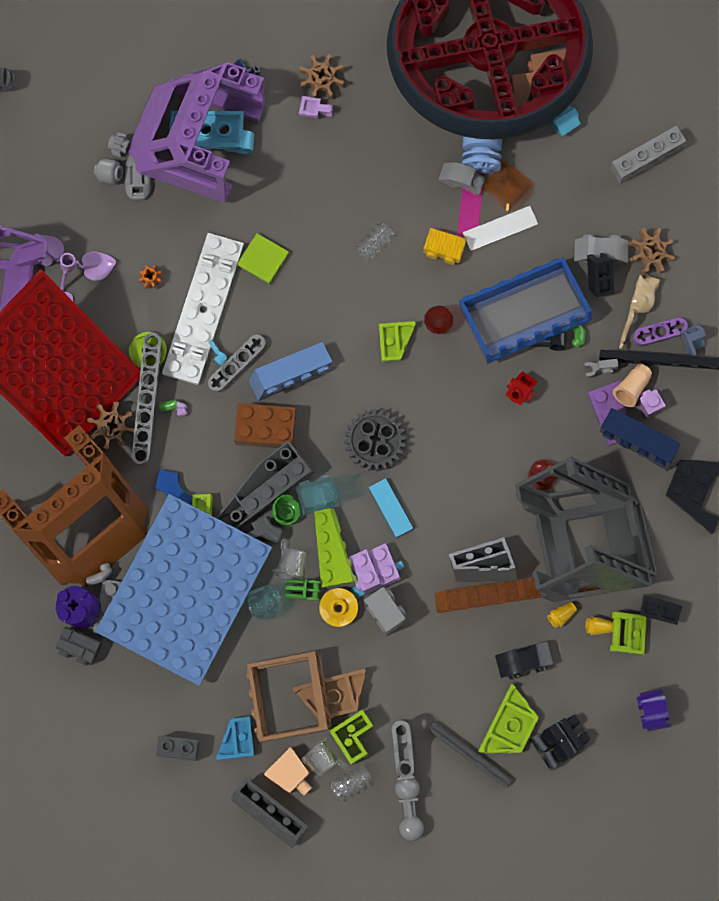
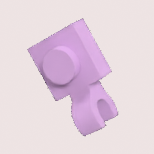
(312, 107)

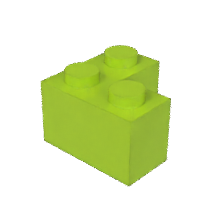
(347, 736)

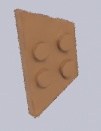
(342, 693)

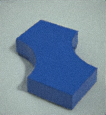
(169, 484)

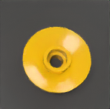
(338, 597)

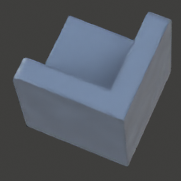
(693, 339)

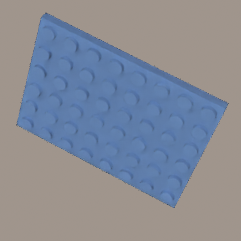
(184, 590)

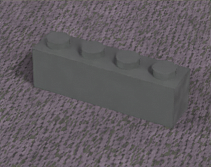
(269, 813)

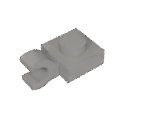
(604, 366)

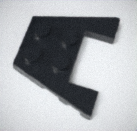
(690, 489)

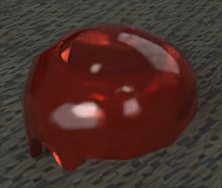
(438, 319)
(538, 467)

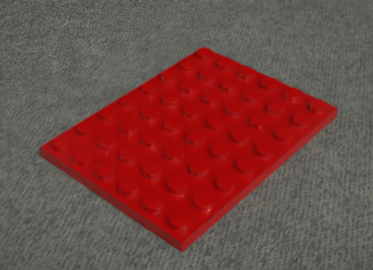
(58, 362)

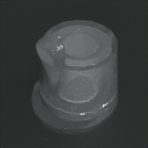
(291, 563)
(321, 759)

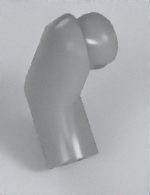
(100, 577)

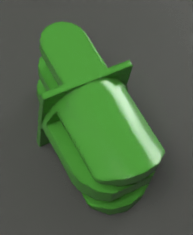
(304, 589)

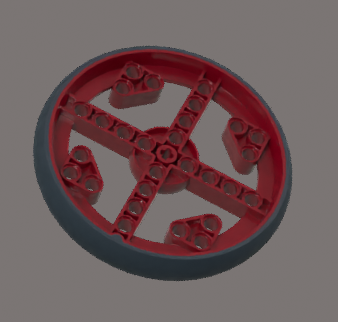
(488, 46)

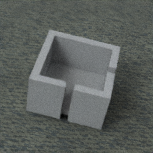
(383, 608)

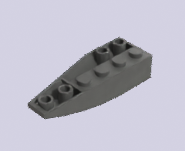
(268, 480)

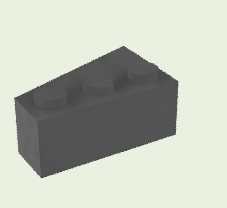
(484, 563)

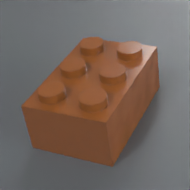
(264, 425)

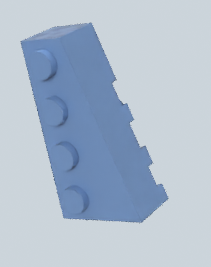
(289, 371)

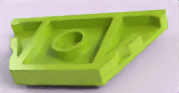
(510, 726)

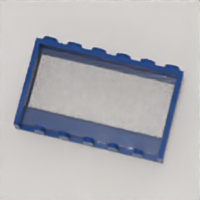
(525, 310)

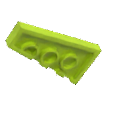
(333, 560)

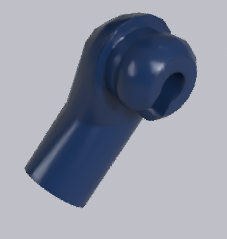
(254, 70)

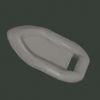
(136, 181)

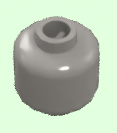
(108, 171)

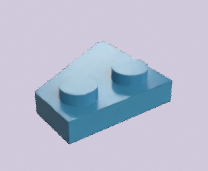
(237, 740)

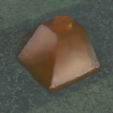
(507, 185)

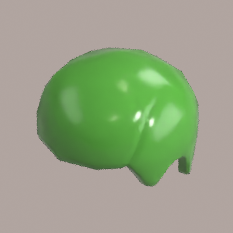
(286, 510)

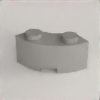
(613, 247)

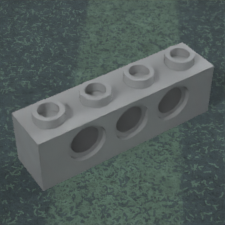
(648, 154)

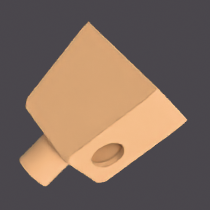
(289, 773)

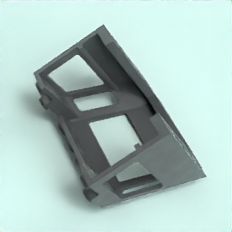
(631, 555)

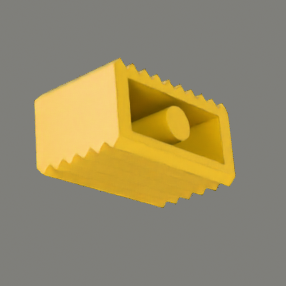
(444, 246)

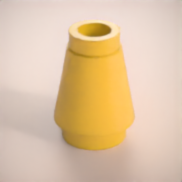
(561, 615)
(598, 626)

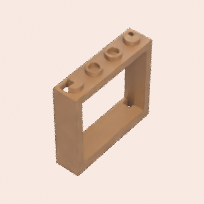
(255, 694)

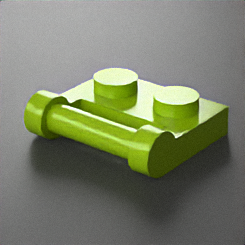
(633, 636)

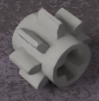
(118, 144)

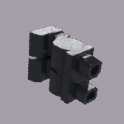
(563, 735)

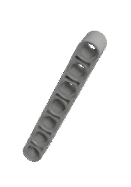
(146, 389)

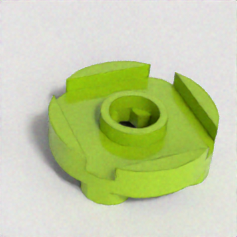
(136, 350)

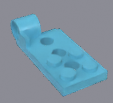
(235, 140)

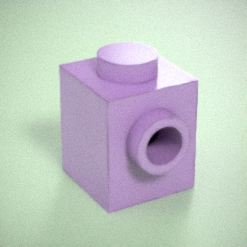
(650, 403)

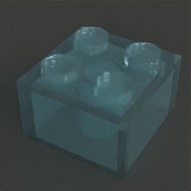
(317, 495)

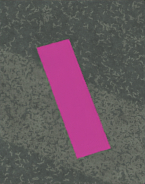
(469, 211)

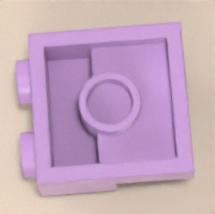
(374, 569)

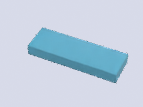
(390, 508)

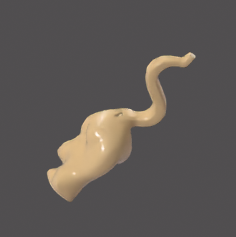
(642, 300)

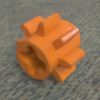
(155, 275)

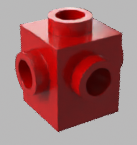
(521, 388)

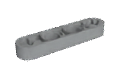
(234, 361)

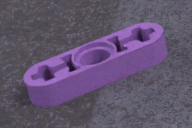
(645, 331)

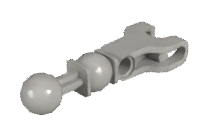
(407, 787)

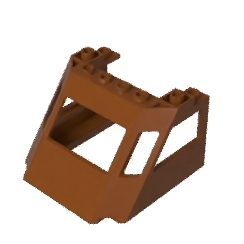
(69, 504)

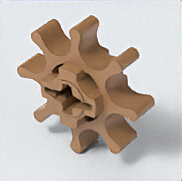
(317, 71)
(649, 255)
(101, 423)

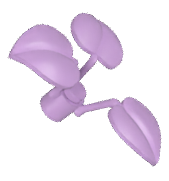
(95, 264)

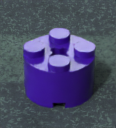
(77, 607)
(654, 710)

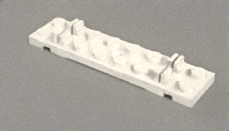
(197, 328)

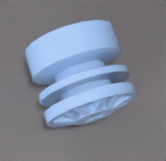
(482, 154)

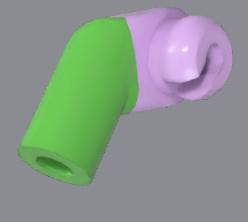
(174, 405)

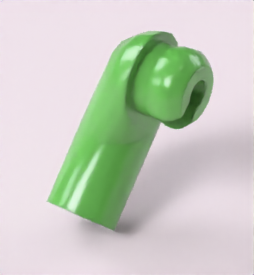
(580, 336)

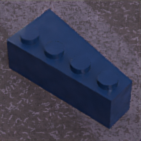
(640, 438)

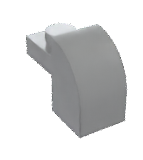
(462, 176)

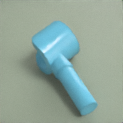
(221, 358)

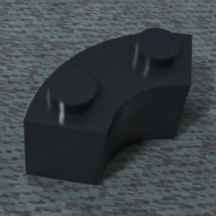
(527, 659)

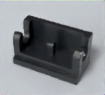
(600, 275)
(660, 609)

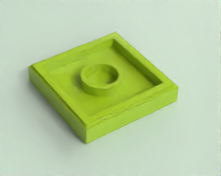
(262, 258)

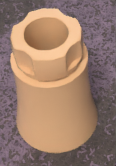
(632, 386)

